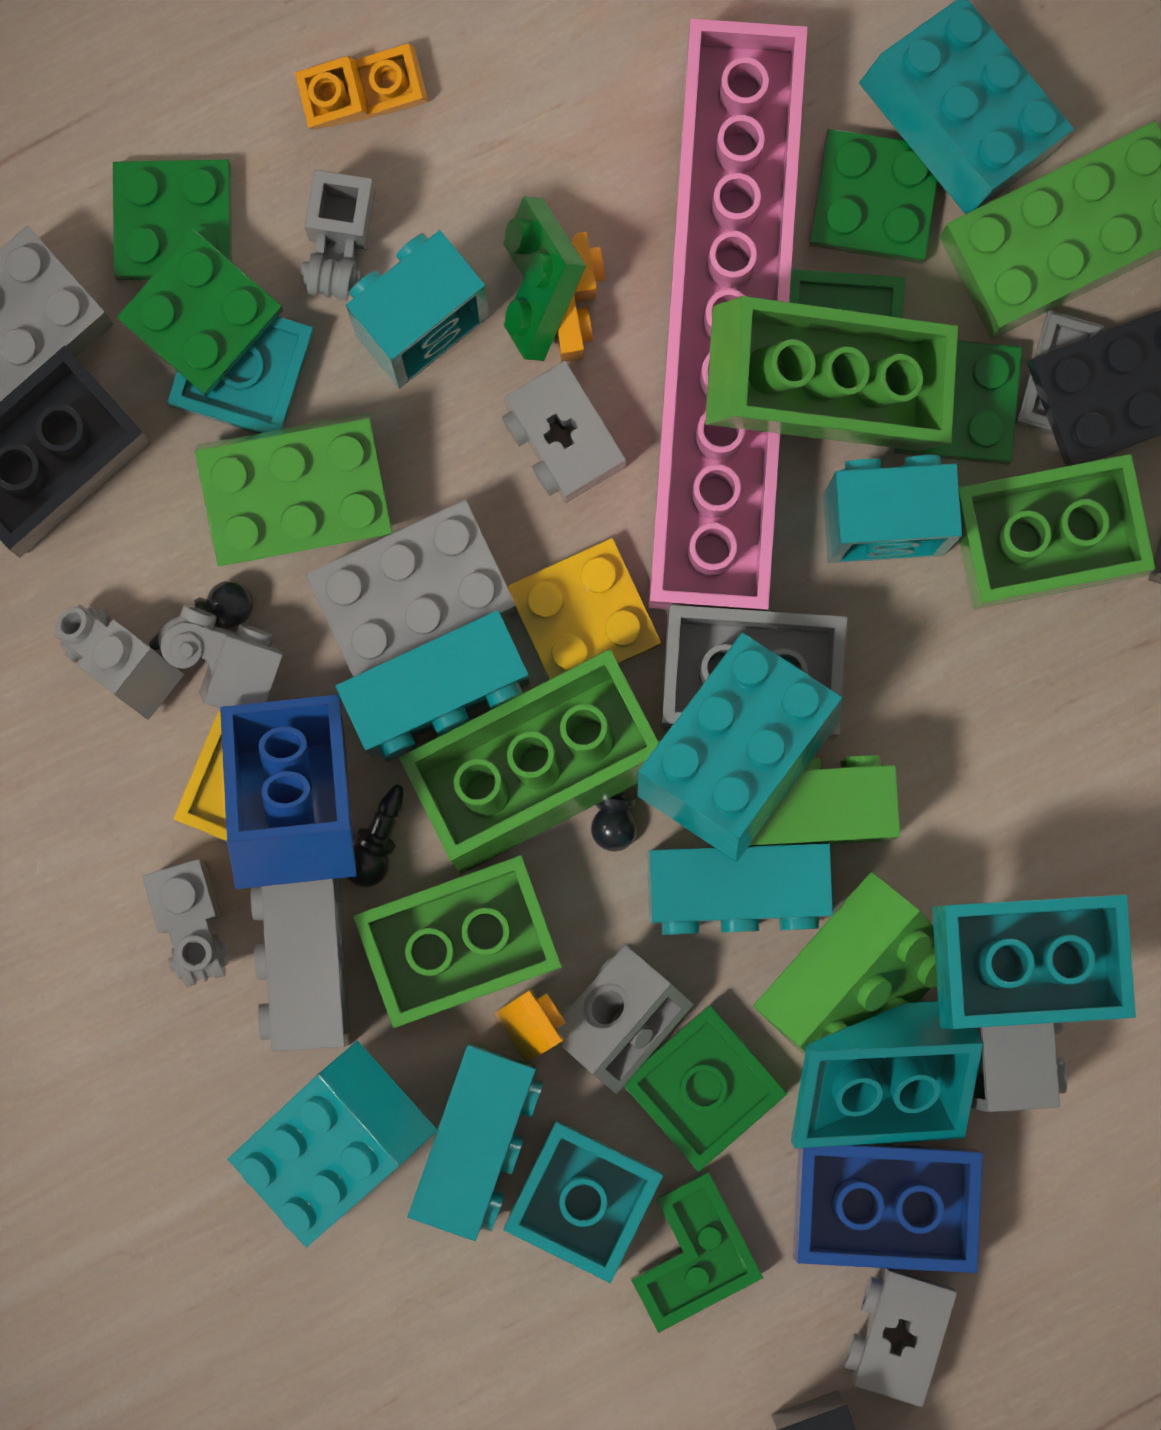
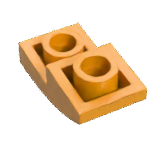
(361, 88)
(576, 323)
(532, 1024)

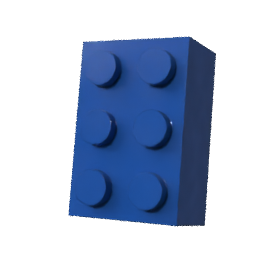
(287, 792)
(888, 1207)

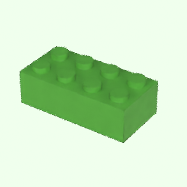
(1061, 232)
(831, 374)
(532, 761)

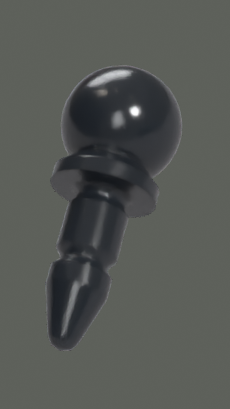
(227, 601)
(614, 825)
(375, 843)

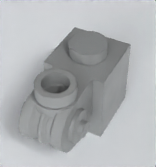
(339, 224)
(116, 658)
(238, 662)
(183, 906)

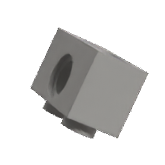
(648, 1015)

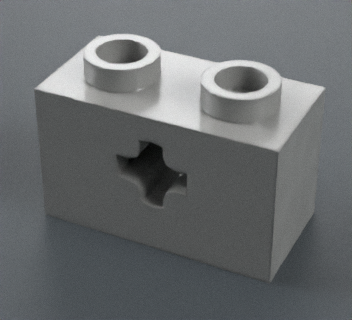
(560, 399)
(910, 1367)

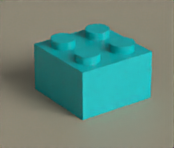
(583, 1201)

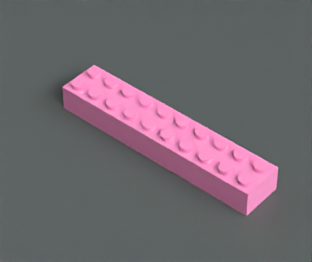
(727, 244)

